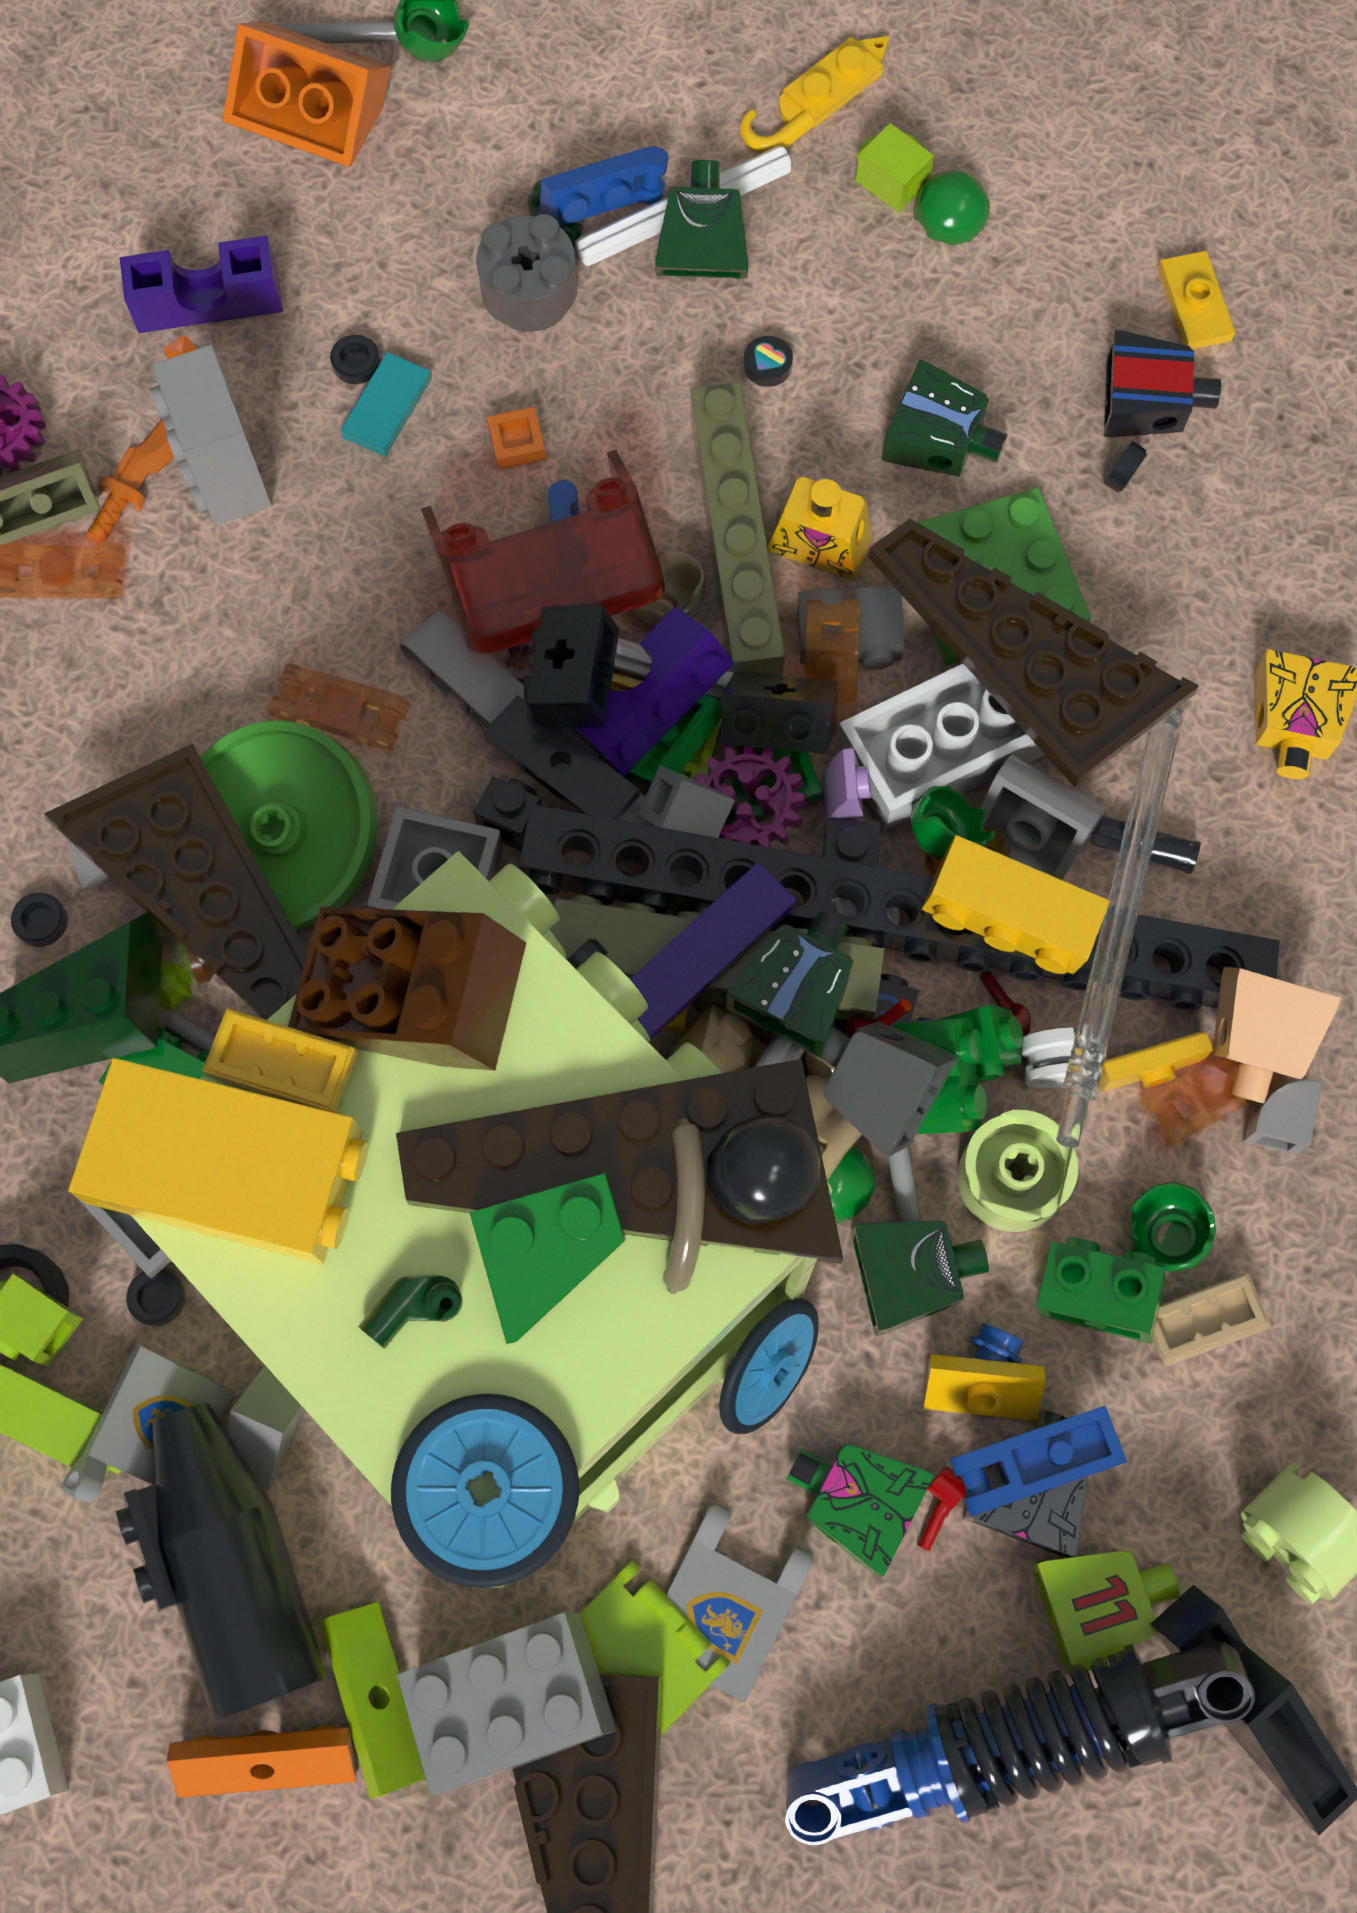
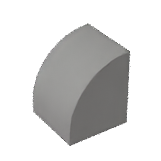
(685, 804)
(1285, 1118)

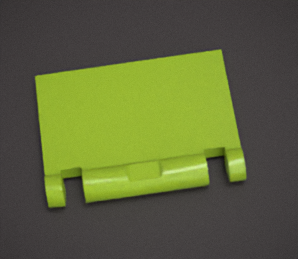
(649, 1638)

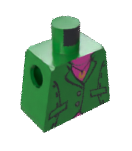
(861, 1501)

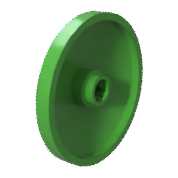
(299, 810)

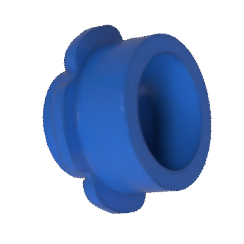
(996, 1345)

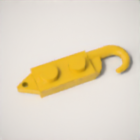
(820, 91)

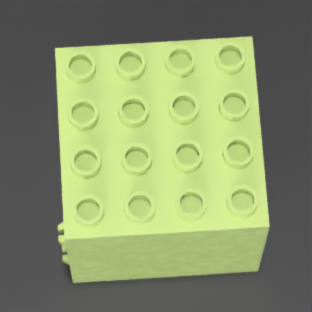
(604, 1363)

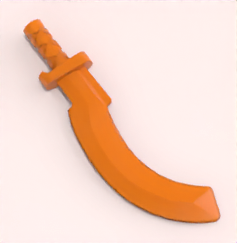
(135, 467)

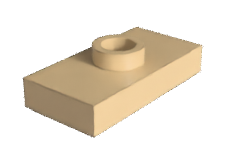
(1208, 1319)

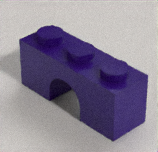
(170, 296)
(683, 668)

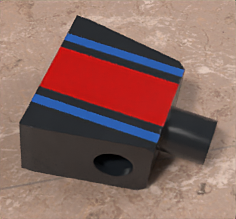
(1152, 386)

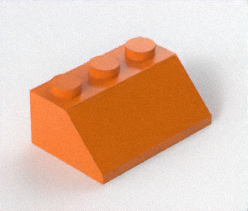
(303, 91)

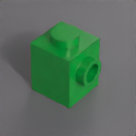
(1000, 1038)

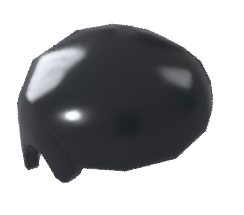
(763, 1169)

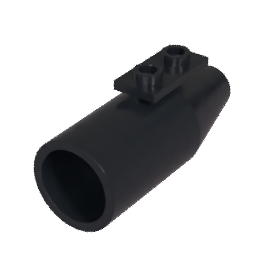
(223, 1560)

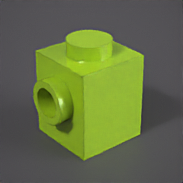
(893, 166)
(33, 1322)

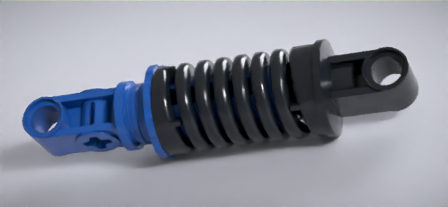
(1029, 1743)

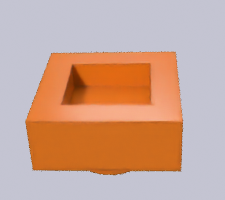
(516, 438)

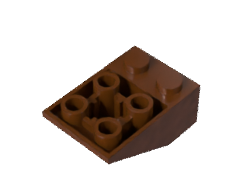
(410, 984)

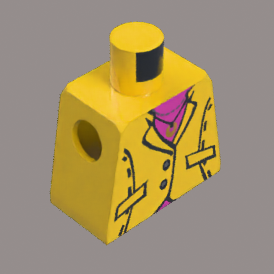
(823, 528)
(1301, 708)

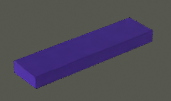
(710, 946)

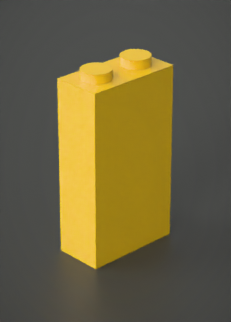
(220, 1161)

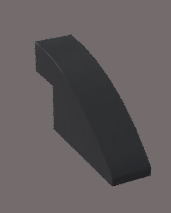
(1279, 1727)

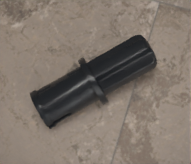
(1167, 849)

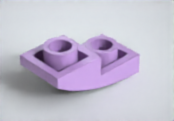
(845, 786)

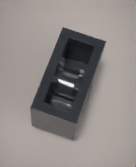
(572, 666)
(779, 712)

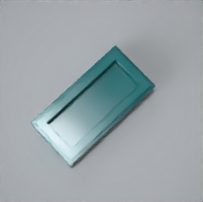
(386, 404)

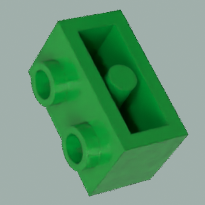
(1102, 1289)

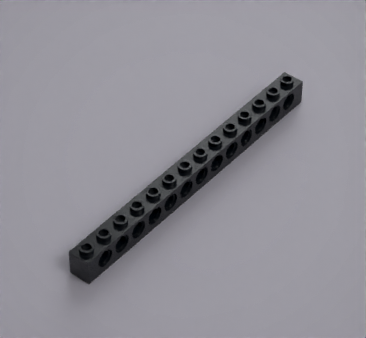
(872, 890)

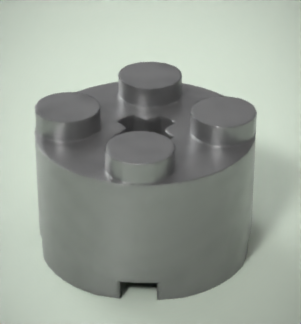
(527, 272)

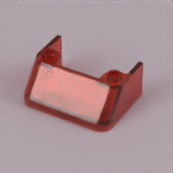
(574, 561)

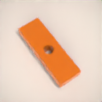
(262, 1761)

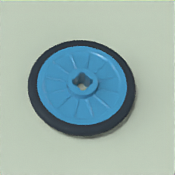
(768, 1366)
(511, 1532)

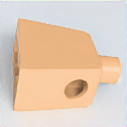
(1268, 1028)

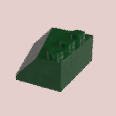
(85, 1005)

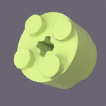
(989, 1186)
(1307, 1532)

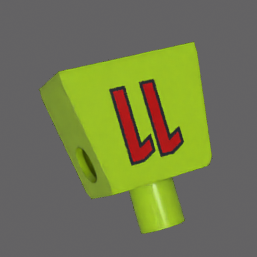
(1101, 1602)

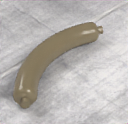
(689, 1208)

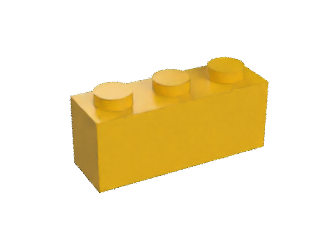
(1015, 906)

